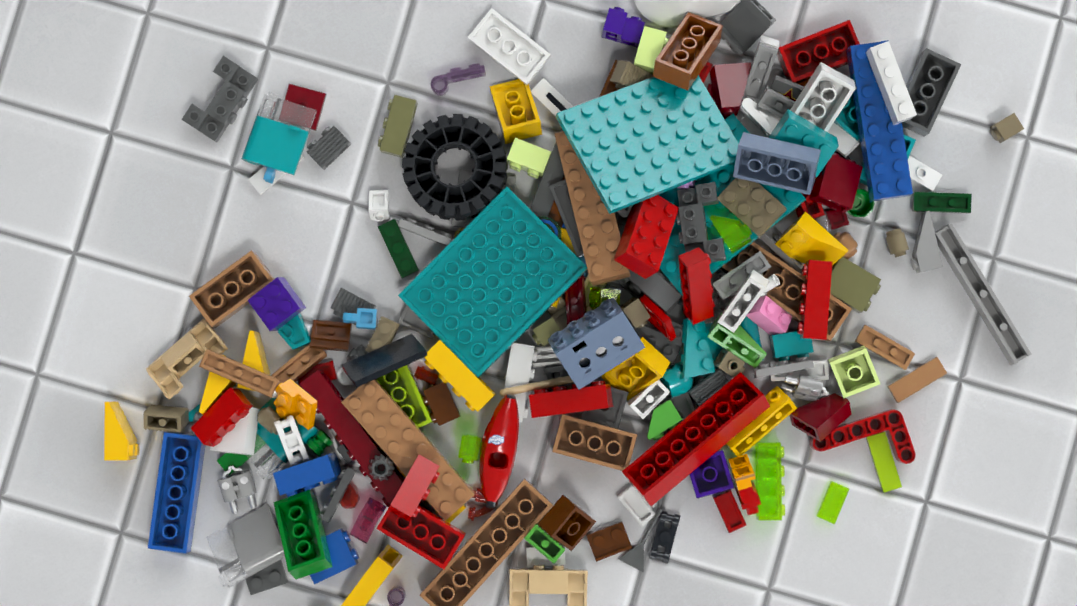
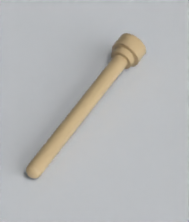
(536, 386)

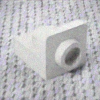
(379, 205)

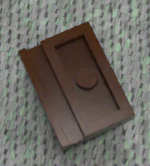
(331, 335)
(609, 541)

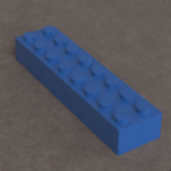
(880, 140)

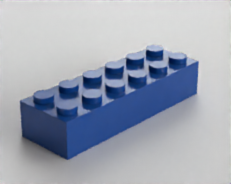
(176, 493)

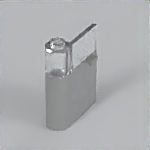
(246, 546)

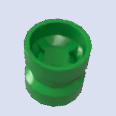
(320, 442)

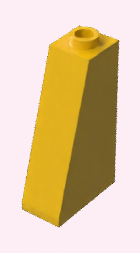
(373, 577)

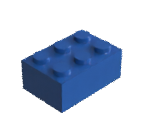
(308, 475)

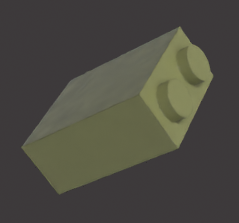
(853, 285)

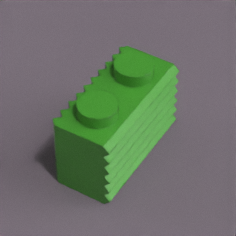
(544, 543)

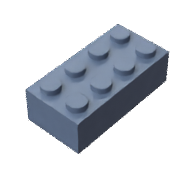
(776, 163)

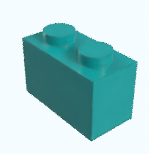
(790, 344)

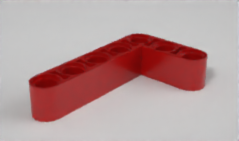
(866, 430)

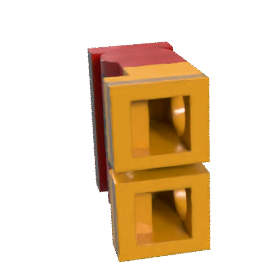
(745, 488)

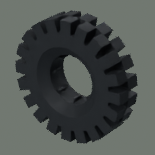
(461, 199)

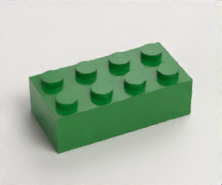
(302, 534)

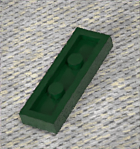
(941, 202)
(398, 248)

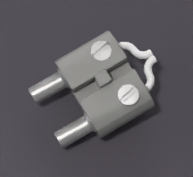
(804, 388)
(237, 486)

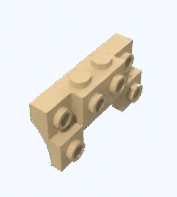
(183, 357)
(548, 581)

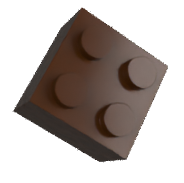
(567, 522)

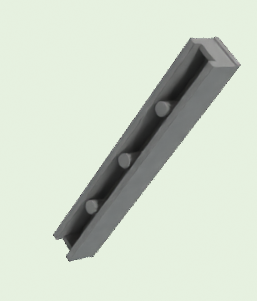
(981, 294)

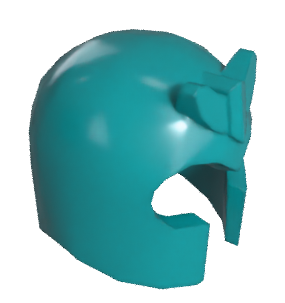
(673, 383)

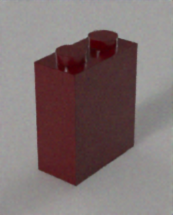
(837, 184)

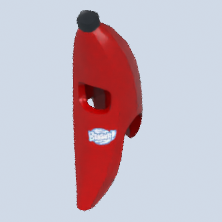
(499, 450)

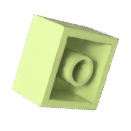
(649, 48)
(528, 158)
(854, 371)

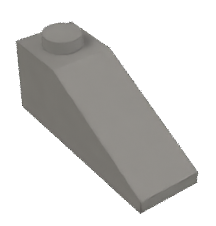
(926, 250)

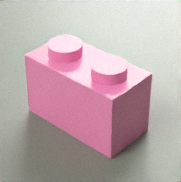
(769, 316)

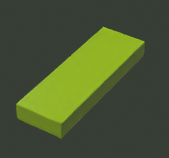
(883, 462)

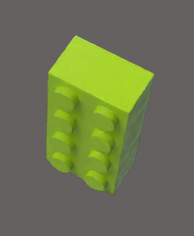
(405, 391)

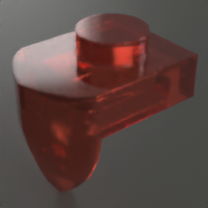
(350, 498)

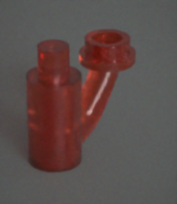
(473, 513)

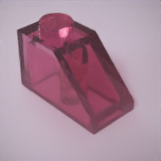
(368, 520)

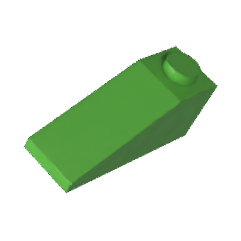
(738, 343)

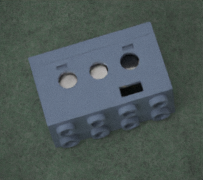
(595, 343)

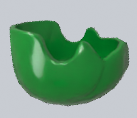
(862, 206)

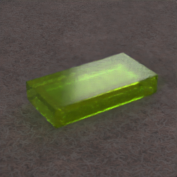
(832, 502)

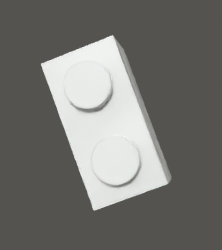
(648, 399)

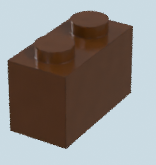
(441, 404)

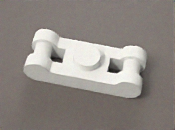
(756, 117)
(291, 440)

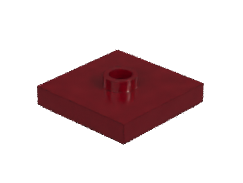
(307, 98)

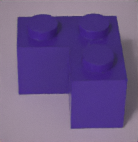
(621, 28)

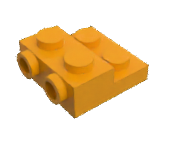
(295, 402)

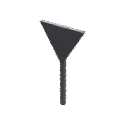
(635, 556)

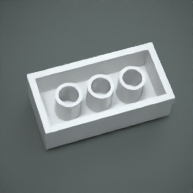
(824, 96)

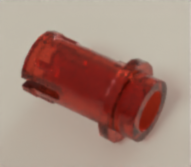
(426, 375)

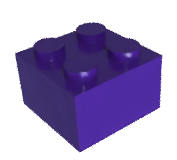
(276, 304)
(712, 476)

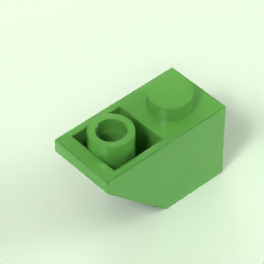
(662, 418)

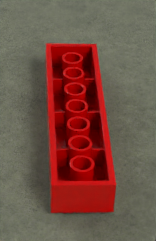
(696, 438)

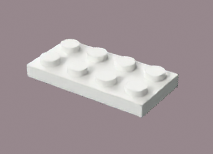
(509, 46)

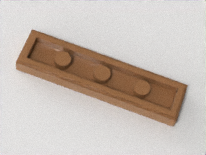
(239, 373)

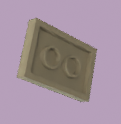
(751, 205)

